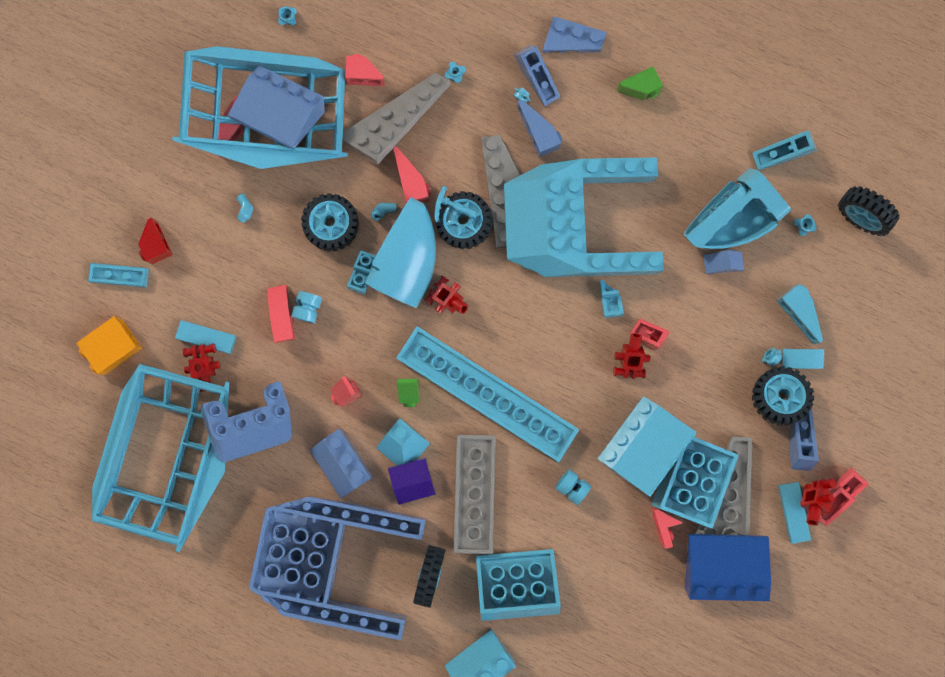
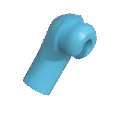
(246, 208)
(381, 209)

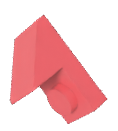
(662, 523)

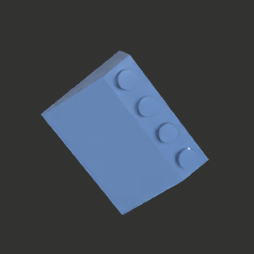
(277, 107)

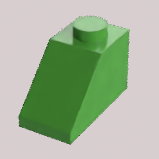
(642, 85)
(408, 392)

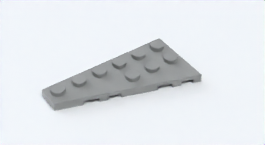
(387, 126)

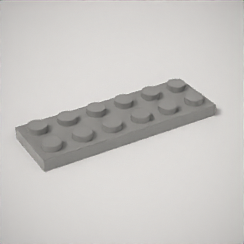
(474, 494)

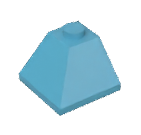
(402, 443)

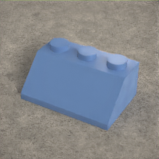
(341, 463)

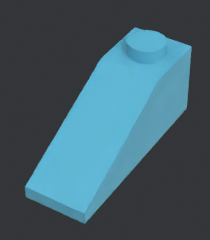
(785, 150)
(801, 309)

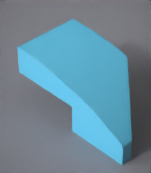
(611, 301)

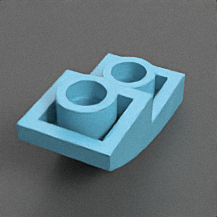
(360, 273)
(803, 358)

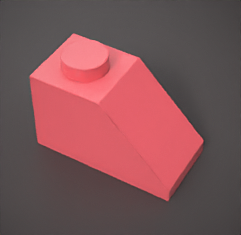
(362, 72)

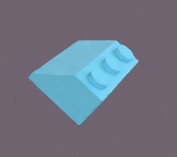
(482, 659)

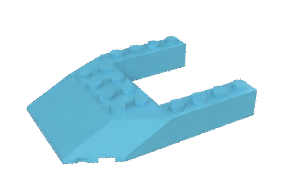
(549, 218)

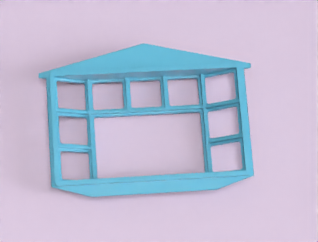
(249, 153)
(208, 474)

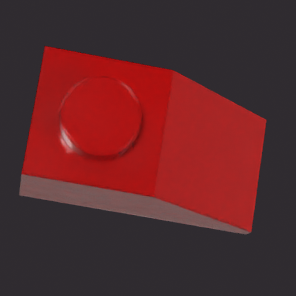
(153, 243)

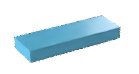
(118, 275)
(202, 335)
(793, 512)

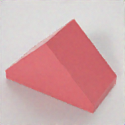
(652, 335)

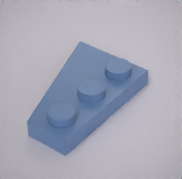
(572, 36)

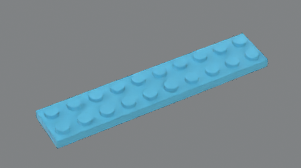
(487, 394)

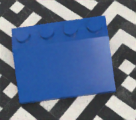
(728, 567)

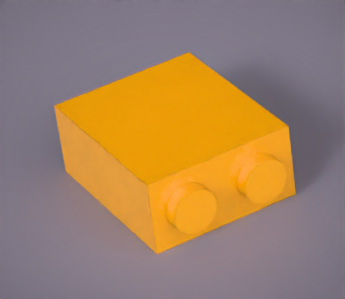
(108, 346)

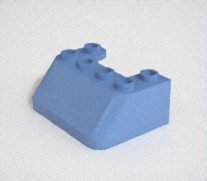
(251, 430)

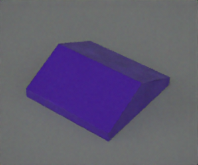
(411, 481)

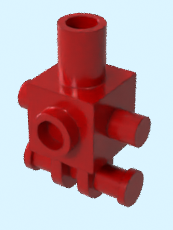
(447, 297)
(632, 358)
(201, 367)
(817, 499)

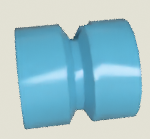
(306, 307)
(566, 484)

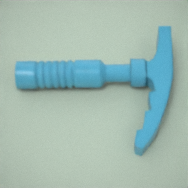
(456, 206)

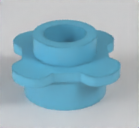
(283, 11)
(457, 78)
(521, 94)
(807, 219)
(772, 356)

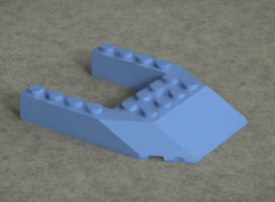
(301, 557)

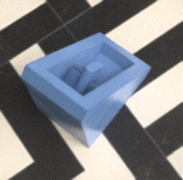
(723, 262)

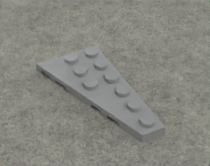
(499, 170)
(735, 508)

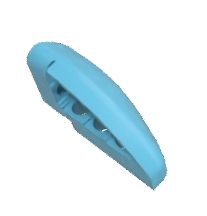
(738, 213)
(406, 256)

